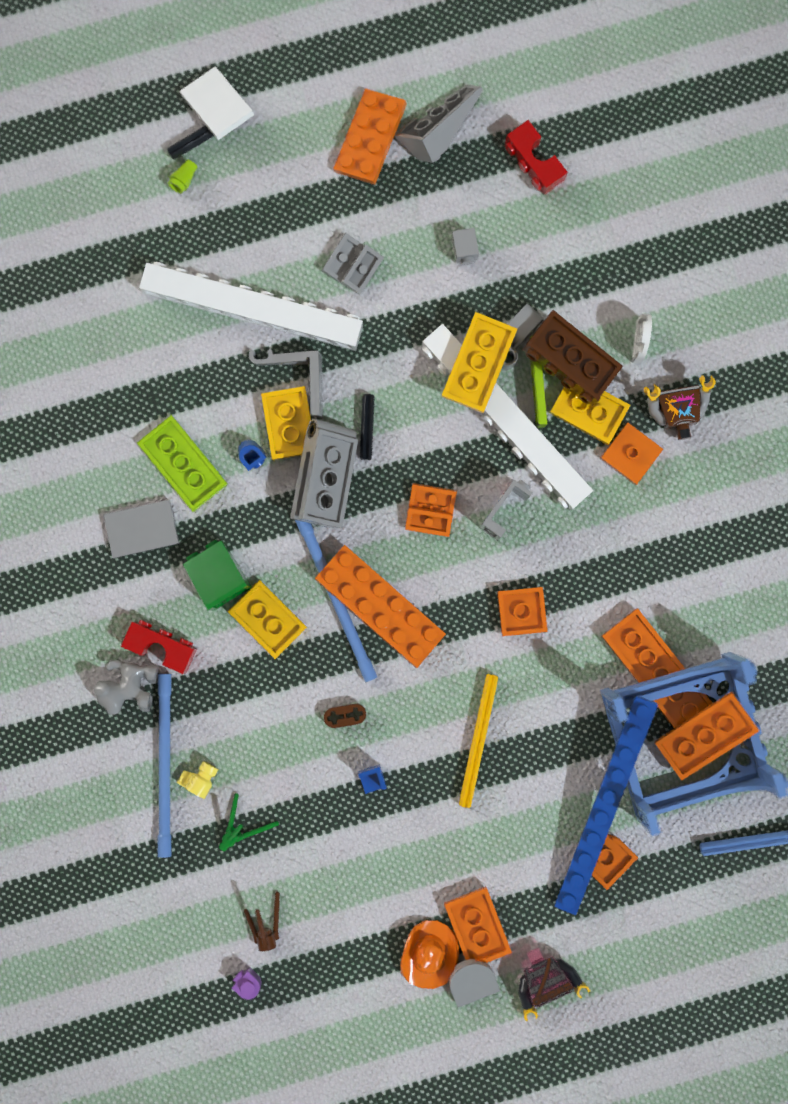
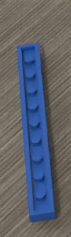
(606, 804)

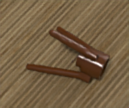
(264, 937)

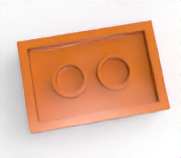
(477, 926)

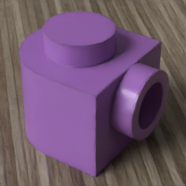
(247, 984)

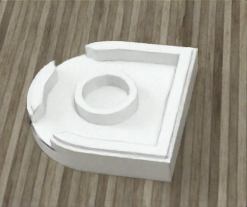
(642, 338)

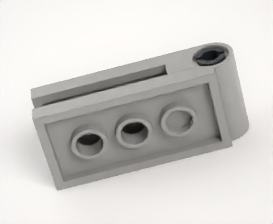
(324, 474)

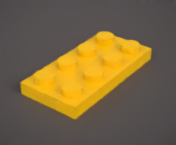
(479, 362)

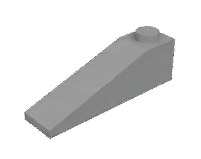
(435, 132)

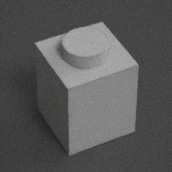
(465, 246)

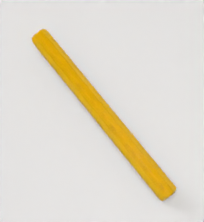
(478, 741)

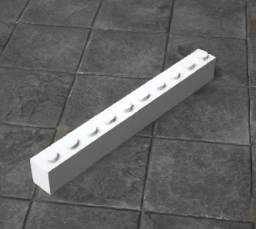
(251, 306)
(515, 428)

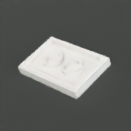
(216, 103)

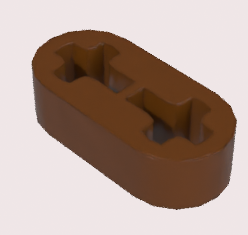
(346, 721)

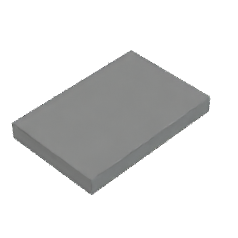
(141, 529)

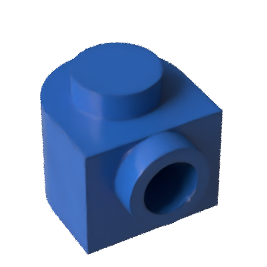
(251, 454)

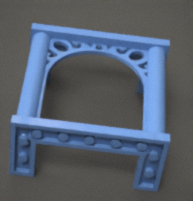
(751, 777)

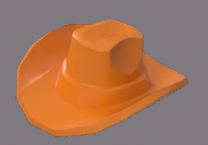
(429, 955)

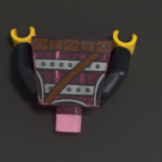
(547, 982)

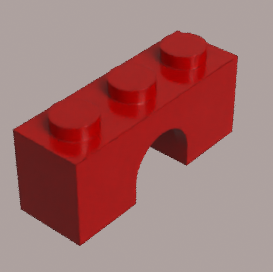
(544, 174)
(178, 653)

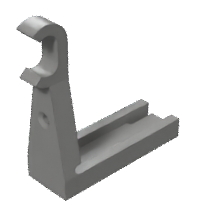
(300, 358)

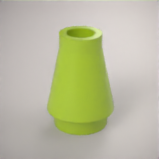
(181, 178)

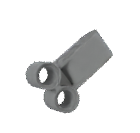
(526, 322)

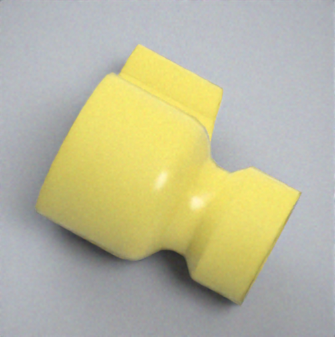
(199, 783)

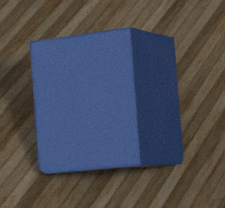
(372, 779)

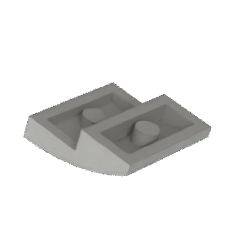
(352, 263)

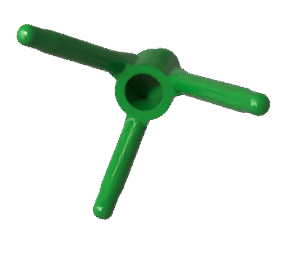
(233, 834)

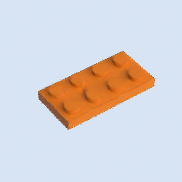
(370, 136)
(706, 736)

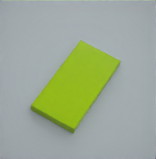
(182, 463)

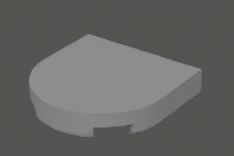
(472, 982)

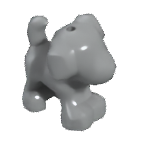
(113, 694)

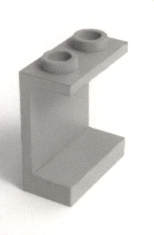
(491, 527)

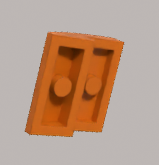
(430, 510)

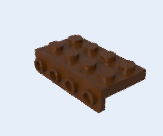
(572, 358)

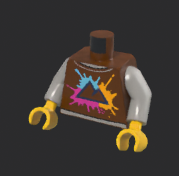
(679, 406)

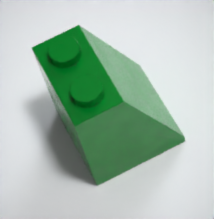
(216, 575)

